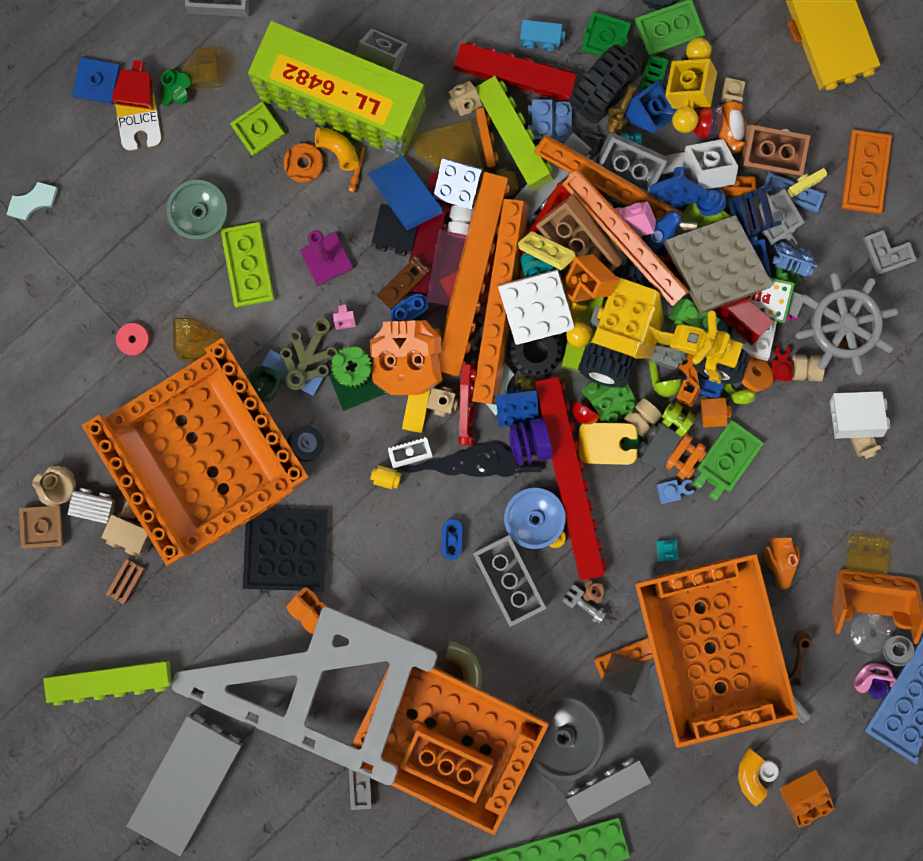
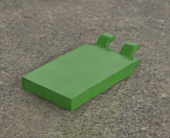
(727, 459)

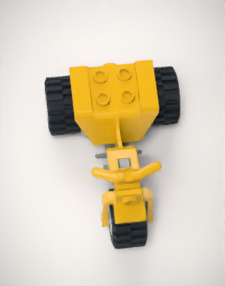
(632, 329)

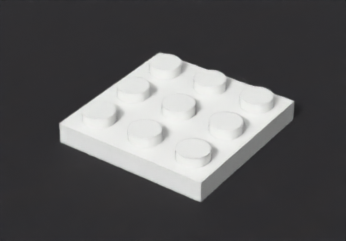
(536, 306)

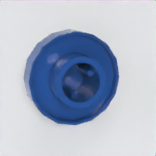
(713, 203)

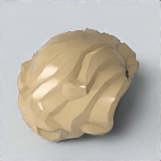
(54, 485)

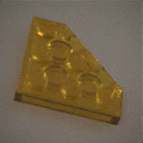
(448, 142)

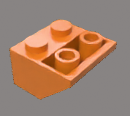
(807, 798)

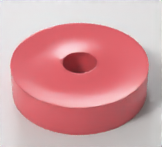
(123, 339)

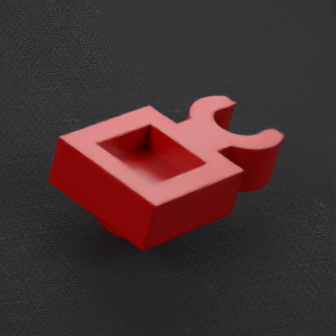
(781, 367)

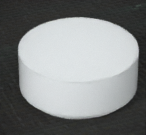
(768, 771)

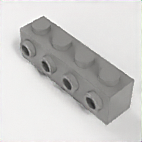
(607, 789)

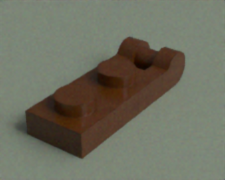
(403, 283)

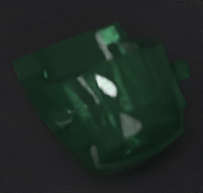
(265, 382)

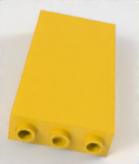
(834, 40)

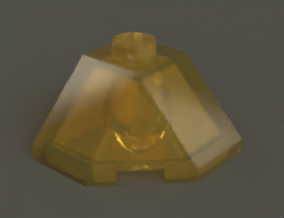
(203, 68)
(191, 339)

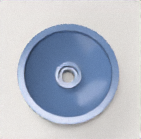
(527, 505)

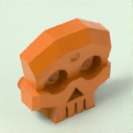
(406, 374)

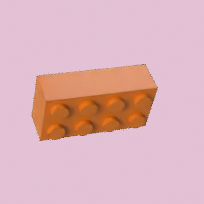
(447, 764)

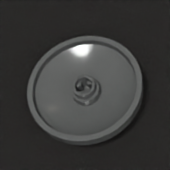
(572, 739)

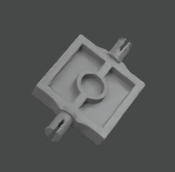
(784, 211)

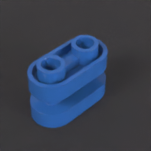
(410, 309)

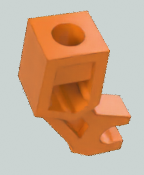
(692, 379)

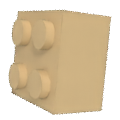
(127, 534)

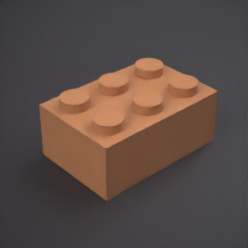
(774, 151)

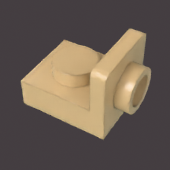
(732, 91)
(865, 446)

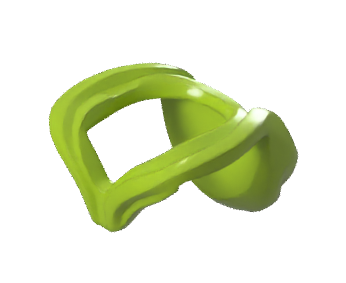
(740, 397)

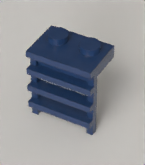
(742, 204)

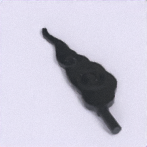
(477, 462)

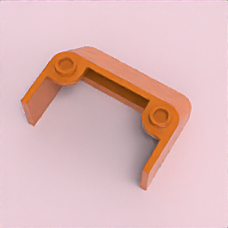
(878, 595)

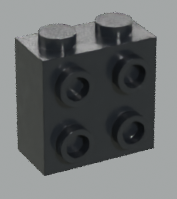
(391, 234)

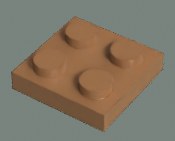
(41, 527)

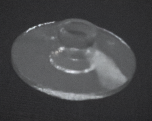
(860, 632)

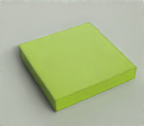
(257, 129)

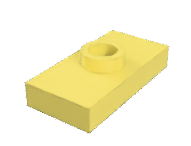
(806, 182)

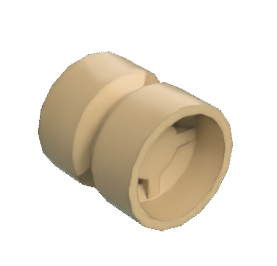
(806, 368)
(643, 416)

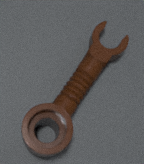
(798, 639)

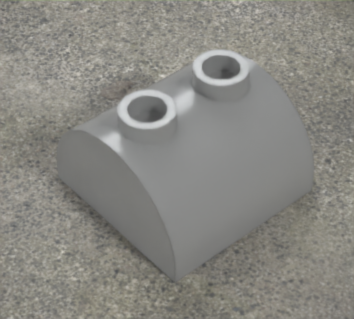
(381, 49)

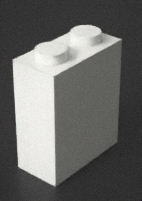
(859, 415)

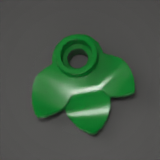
(174, 87)

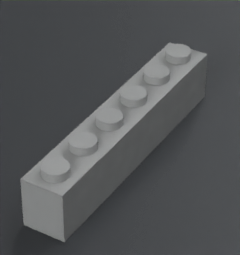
(539, 197)

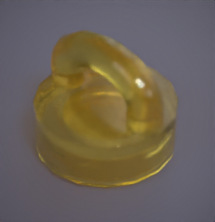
(527, 383)

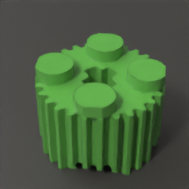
(362, 371)

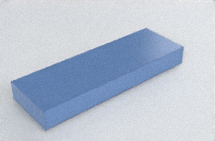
(808, 199)
(275, 362)

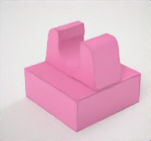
(344, 318)

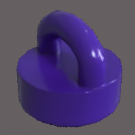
(878, 688)

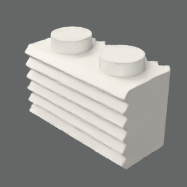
(410, 452)
(90, 506)

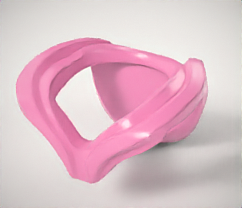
(864, 678)

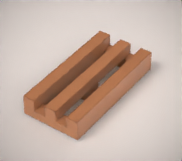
(117, 596)

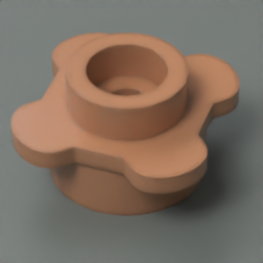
(599, 591)

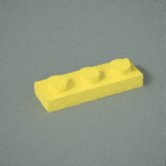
(546, 250)

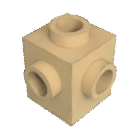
(464, 98)
(437, 395)

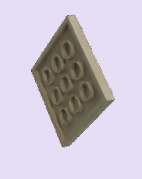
(718, 264)

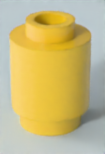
(385, 477)

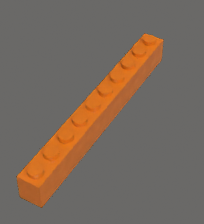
(471, 272)
(496, 323)

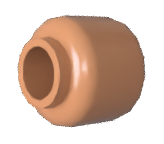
(512, 180)

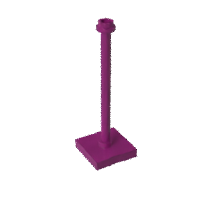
(325, 257)

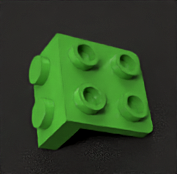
(610, 402)

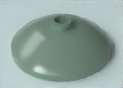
(190, 198)

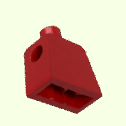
(134, 87)

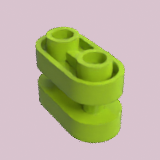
(674, 415)

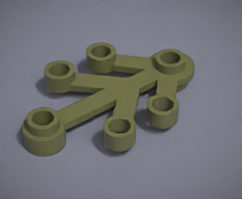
(306, 357)

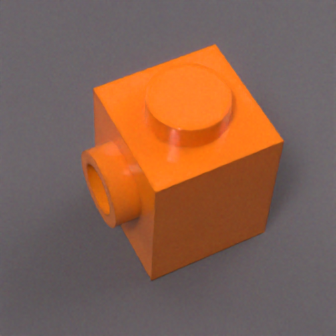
(714, 412)

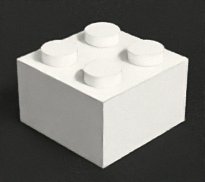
(710, 164)

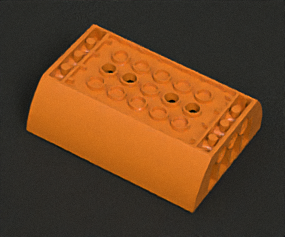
(459, 712)

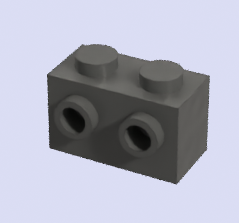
(658, 446)

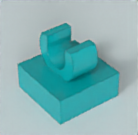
(667, 550)

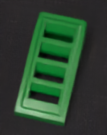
(654, 60)

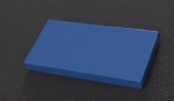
(405, 193)

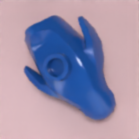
(664, 230)

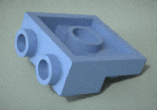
(550, 119)

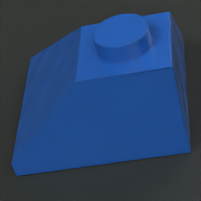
(650, 108)

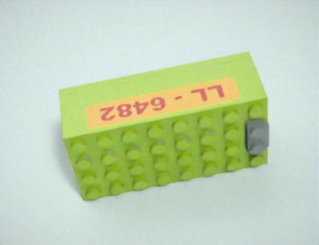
(337, 89)

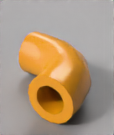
(339, 145)
(748, 777)

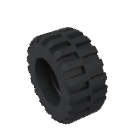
(605, 83)

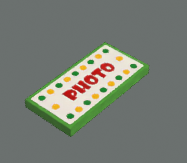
(775, 300)

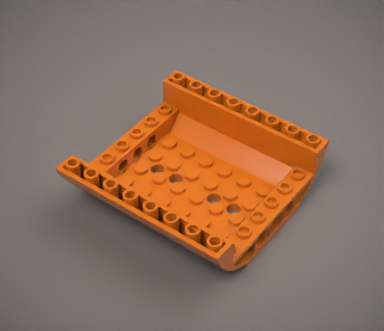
(169, 477)

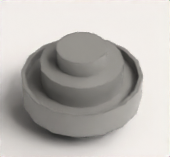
(898, 650)

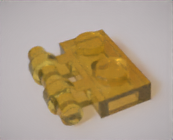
(868, 561)

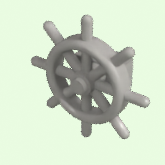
(832, 327)

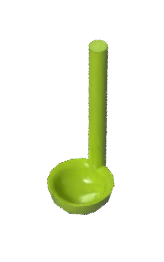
(666, 388)

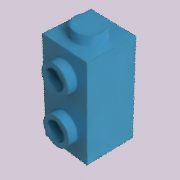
(541, 35)

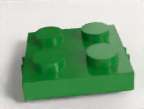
(603, 33)

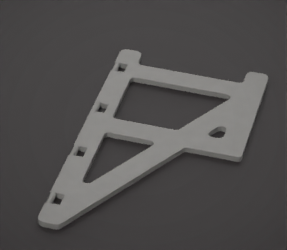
(366, 646)

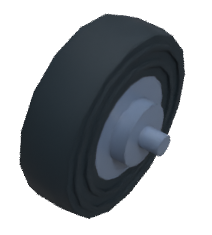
(306, 443)

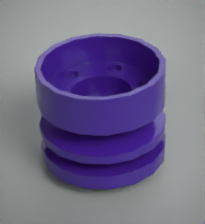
(530, 441)

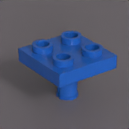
(678, 190)
(516, 407)

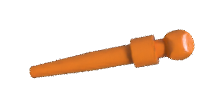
(355, 178)

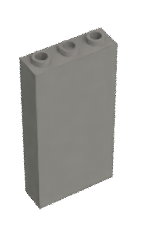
(185, 784)

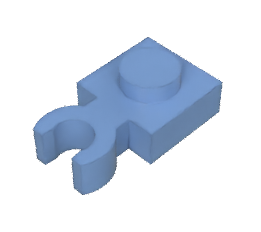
(671, 491)

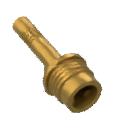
(617, 114)

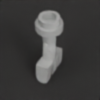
(598, 615)

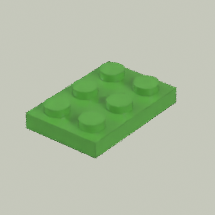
(669, 27)

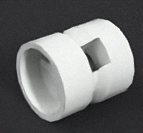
(460, 219)

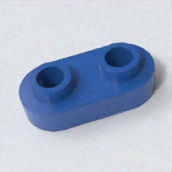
(451, 539)

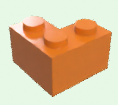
(589, 279)

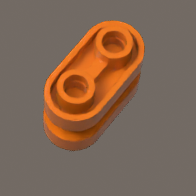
(696, 453)

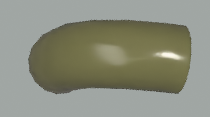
(466, 662)

